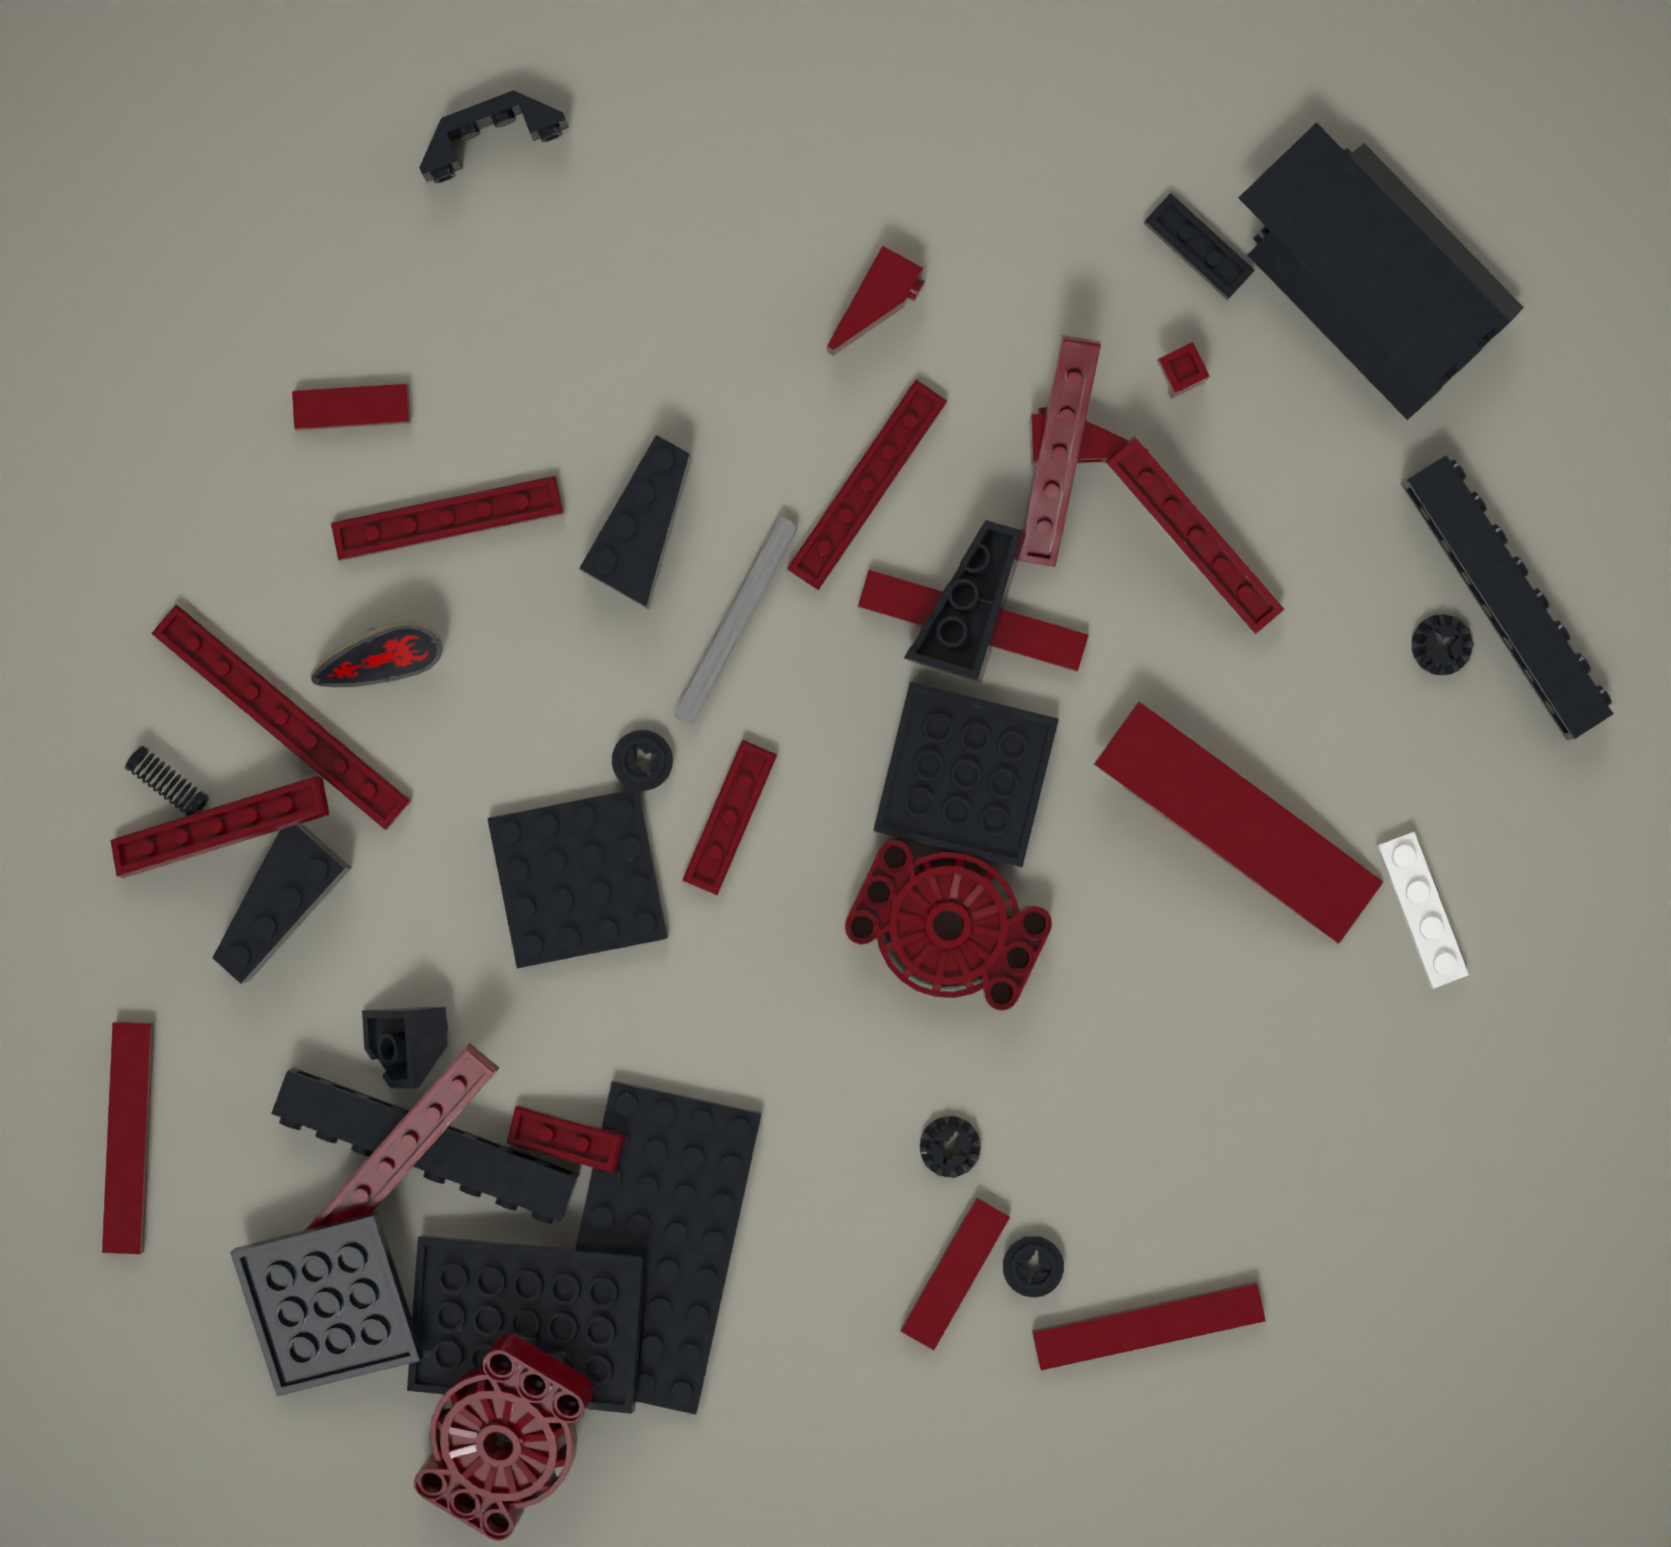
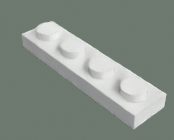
(1422, 910)

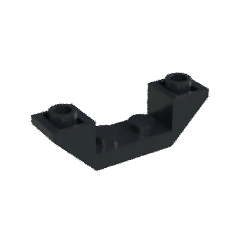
(441, 158)

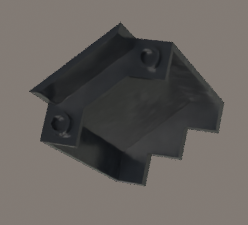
(1374, 268)

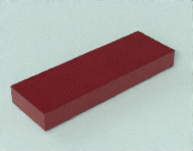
(351, 407)
(566, 1139)

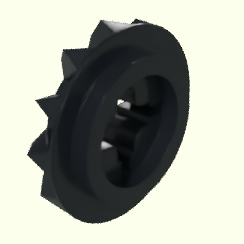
(1425, 638)
(625, 753)
(944, 1129)
(1043, 1281)

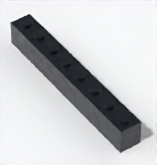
(1508, 598)
(455, 1156)

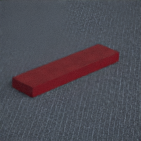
(729, 817)
(955, 1273)

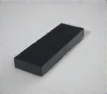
(1198, 246)

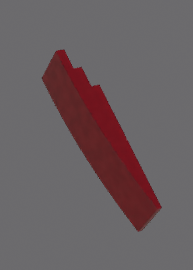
(1238, 822)

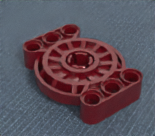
(974, 952)
(511, 1402)

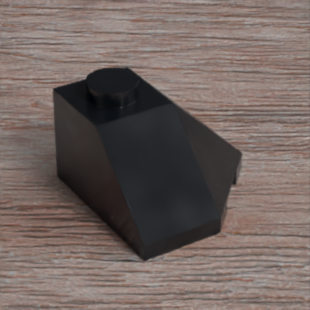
(405, 1042)

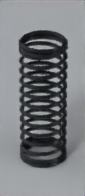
(197, 802)

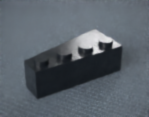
(636, 533)
(968, 614)
(283, 894)

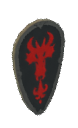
(381, 656)

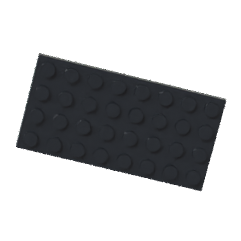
(681, 1209)

